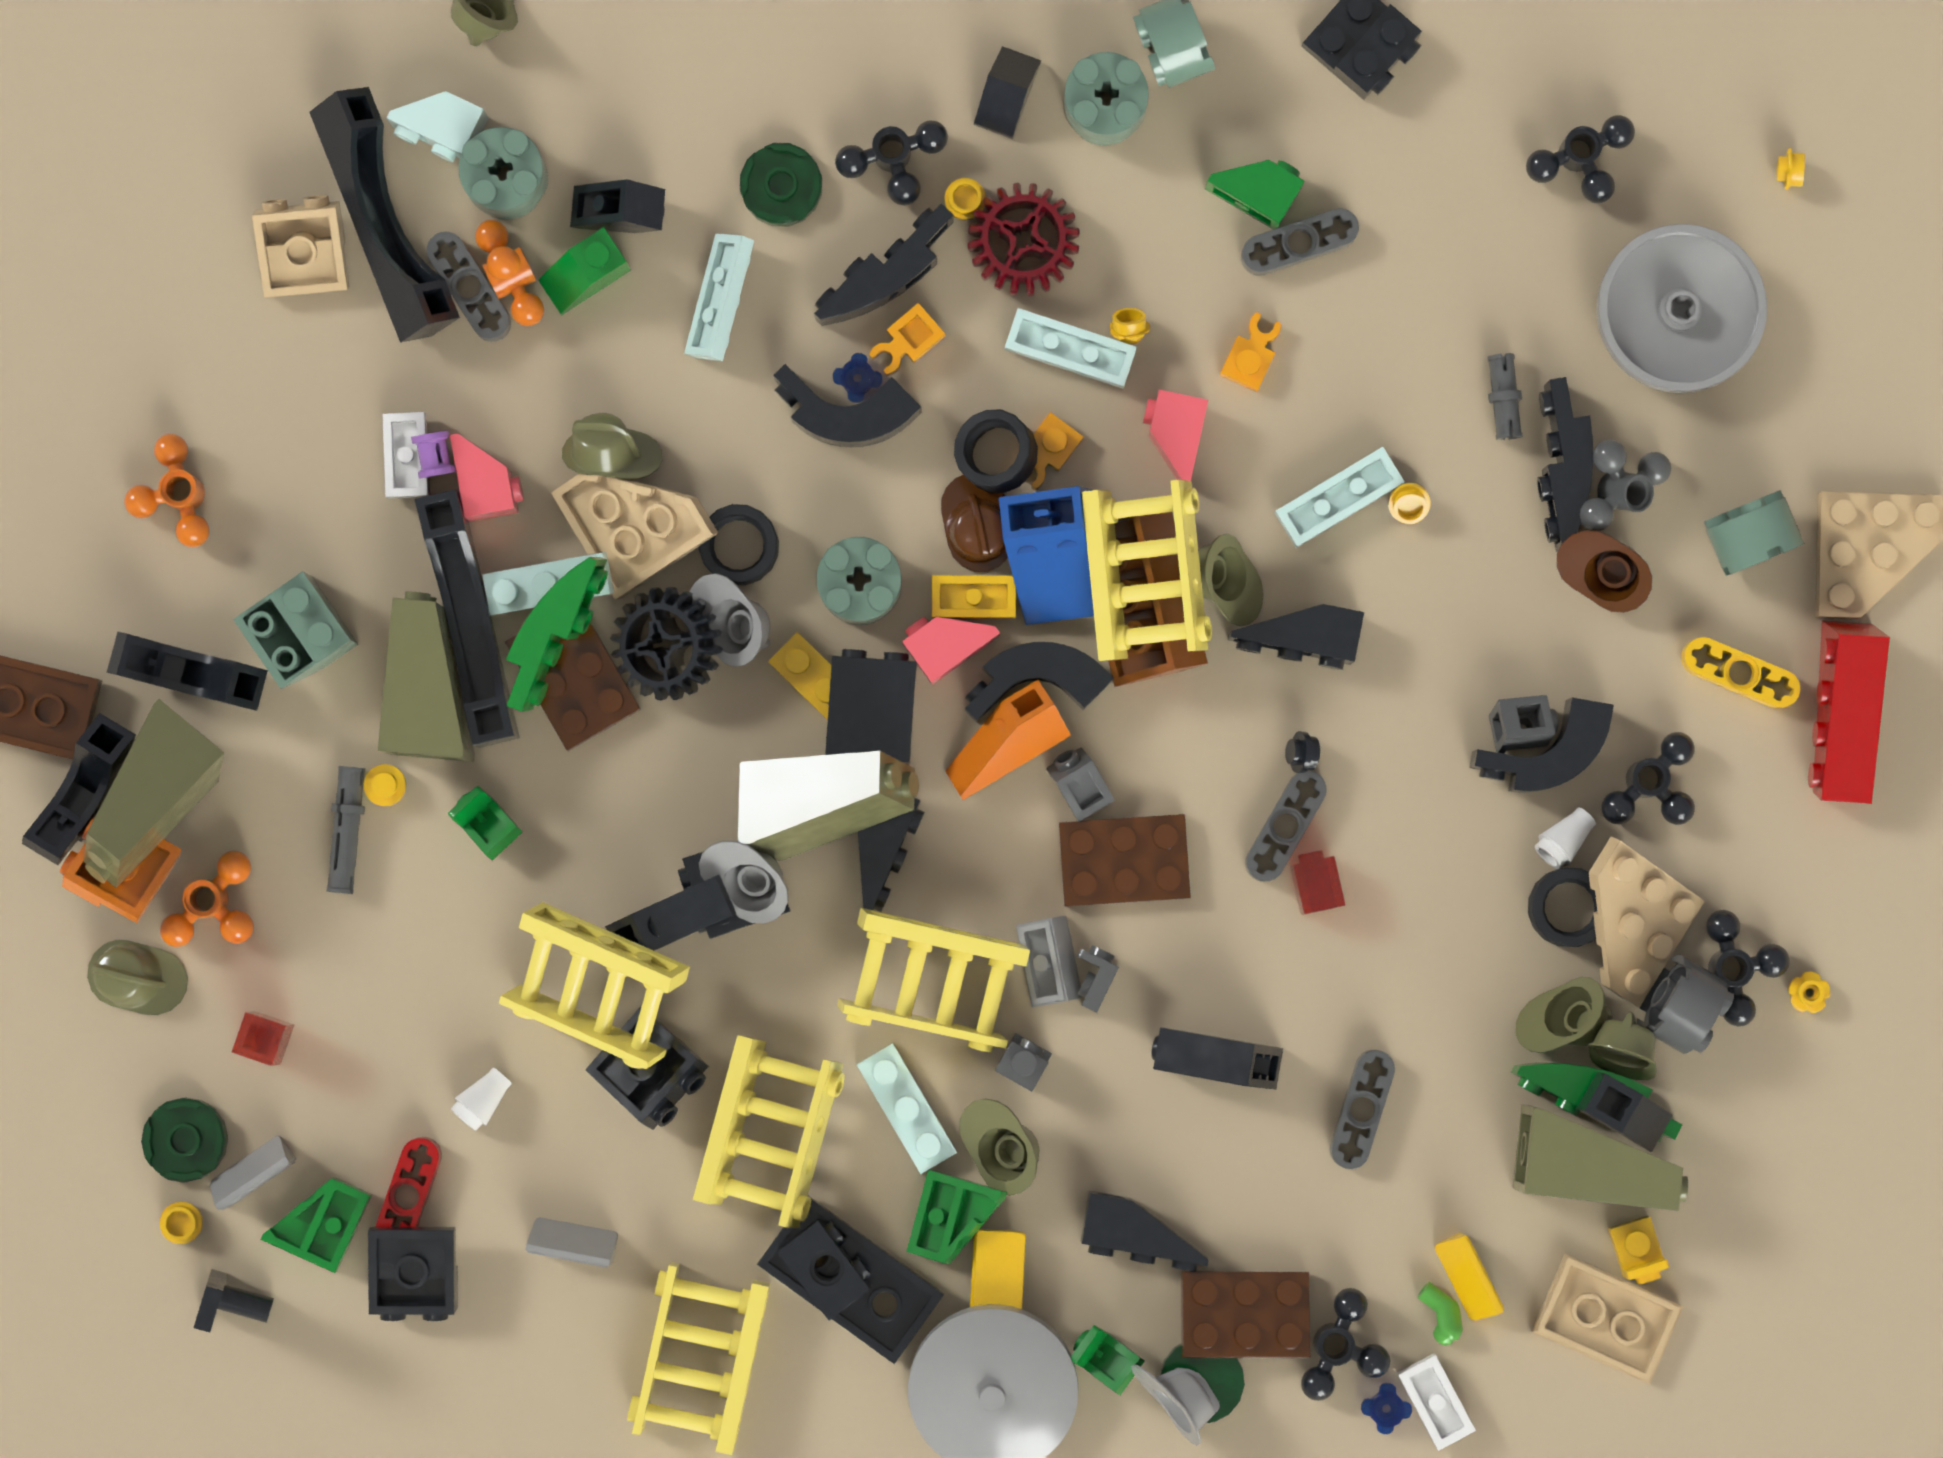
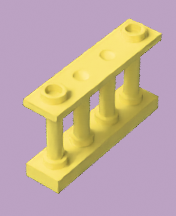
(1107, 554)
(921, 939)
(621, 960)
(728, 1141)
(739, 1344)

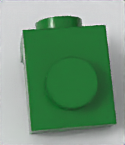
(485, 822)
(1105, 1358)

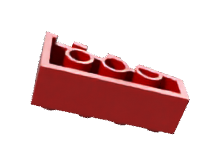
(1848, 711)

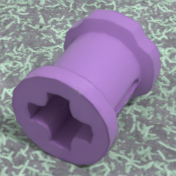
(433, 454)

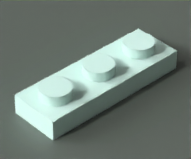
(719, 297)
(1070, 348)
(1339, 497)
(526, 585)
(906, 1108)

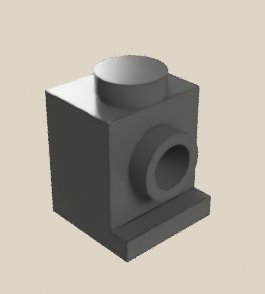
(1529, 711)
(1023, 1062)

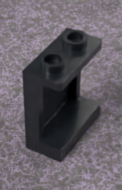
(871, 704)

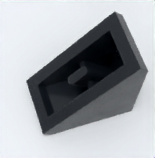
(1006, 92)

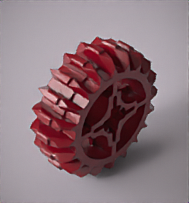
(1007, 231)

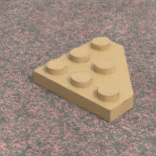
(635, 524)
(1869, 546)
(1637, 919)

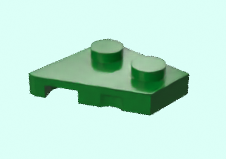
(950, 1215)
(322, 1224)

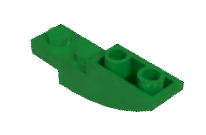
(558, 614)
(1571, 1082)

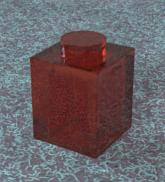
(1317, 883)
(263, 1038)

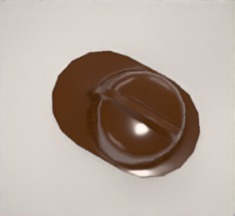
(973, 525)
(1604, 570)

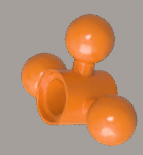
(509, 272)
(143, 501)
(234, 925)

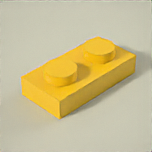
(973, 597)
(805, 671)

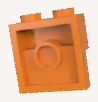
(134, 893)

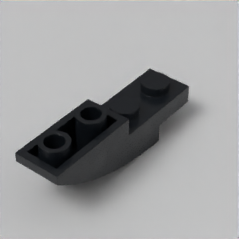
(874, 283)
(1569, 480)

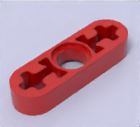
(408, 1163)

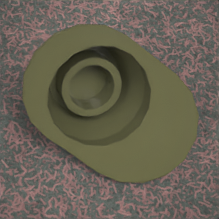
(483, 18)
(609, 449)
(1230, 580)
(137, 977)
(1563, 1016)
(1625, 1049)
(1000, 1145)

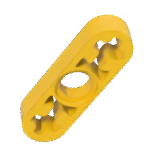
(1764, 695)

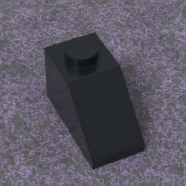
(618, 206)

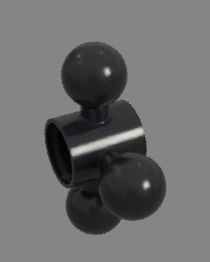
(1597, 184)
(903, 186)
(1676, 806)
(1770, 961)
(1371, 1360)

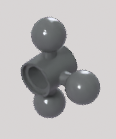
(1622, 489)

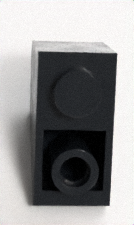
(1624, 1111)

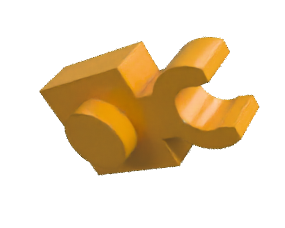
(912, 336)
(1249, 358)
(1055, 445)

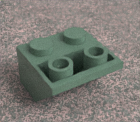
(295, 630)

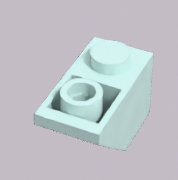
(440, 122)

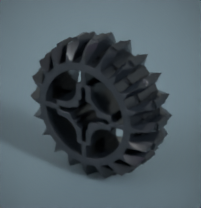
(668, 660)

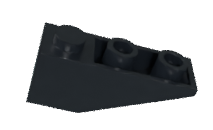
(1314, 632)
(882, 852)
(676, 915)
(1124, 1225)

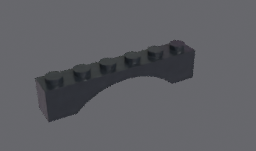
(354, 147)
(468, 618)

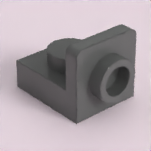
(1080, 783)
(1096, 986)

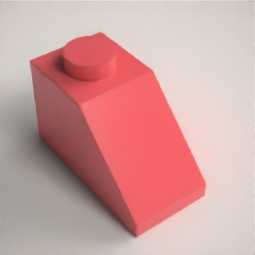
(1176, 429)
(484, 483)
(945, 644)

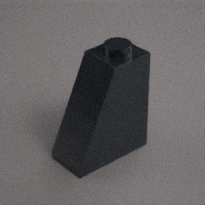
(1217, 1058)

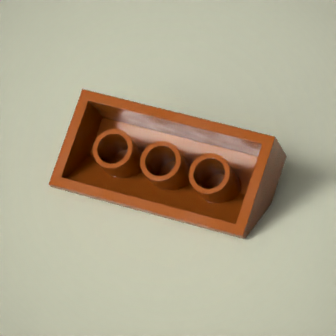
(1157, 658)

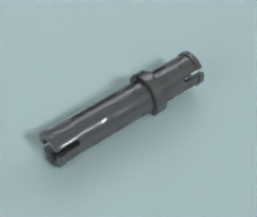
(345, 830)

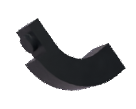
(848, 426)
(1048, 662)
(187, 671)
(1577, 745)
(92, 772)

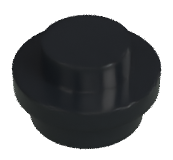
(1302, 752)

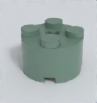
(1176, 40)
(1084, 107)
(525, 179)
(1753, 533)
(840, 565)

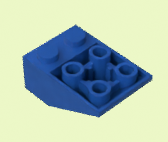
(1048, 554)

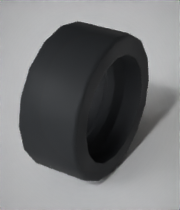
(974, 429)
(763, 566)
(1537, 913)

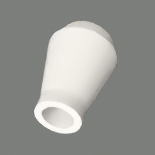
(1564, 839)
(481, 1099)

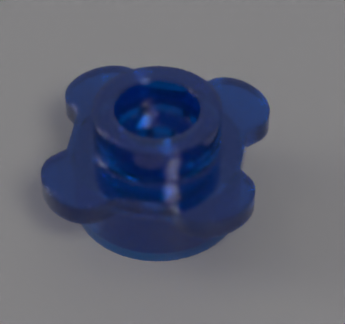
(845, 375)
(1398, 1408)

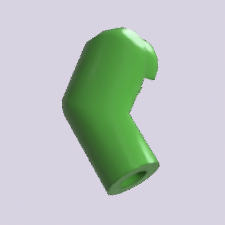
(1447, 1311)

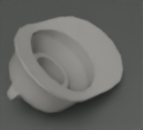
(741, 620)
(750, 879)
(1183, 1396)

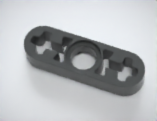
(1267, 242)
(462, 255)
(1292, 793)
(1343, 1136)

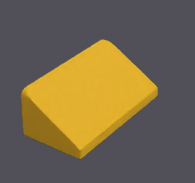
(998, 1268)
(1469, 1277)

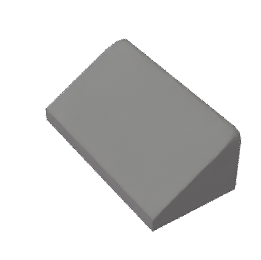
(1051, 962)
(251, 1173)
(572, 1242)

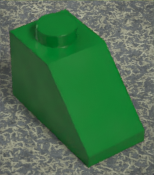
(1259, 189)
(584, 271)

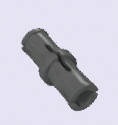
(1505, 396)

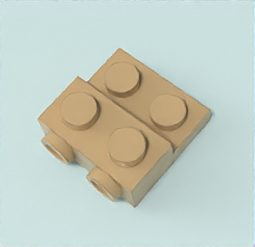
(300, 246)

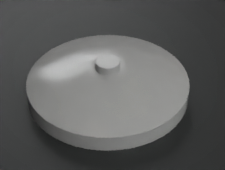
(1681, 308)
(993, 1385)

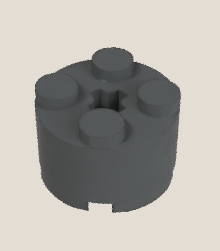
(1685, 1005)

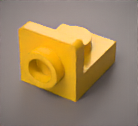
(1638, 1250)

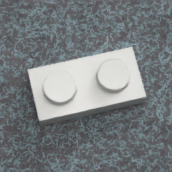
(402, 456)
(1436, 1401)

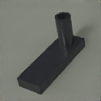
(231, 1300)

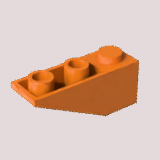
(1010, 737)

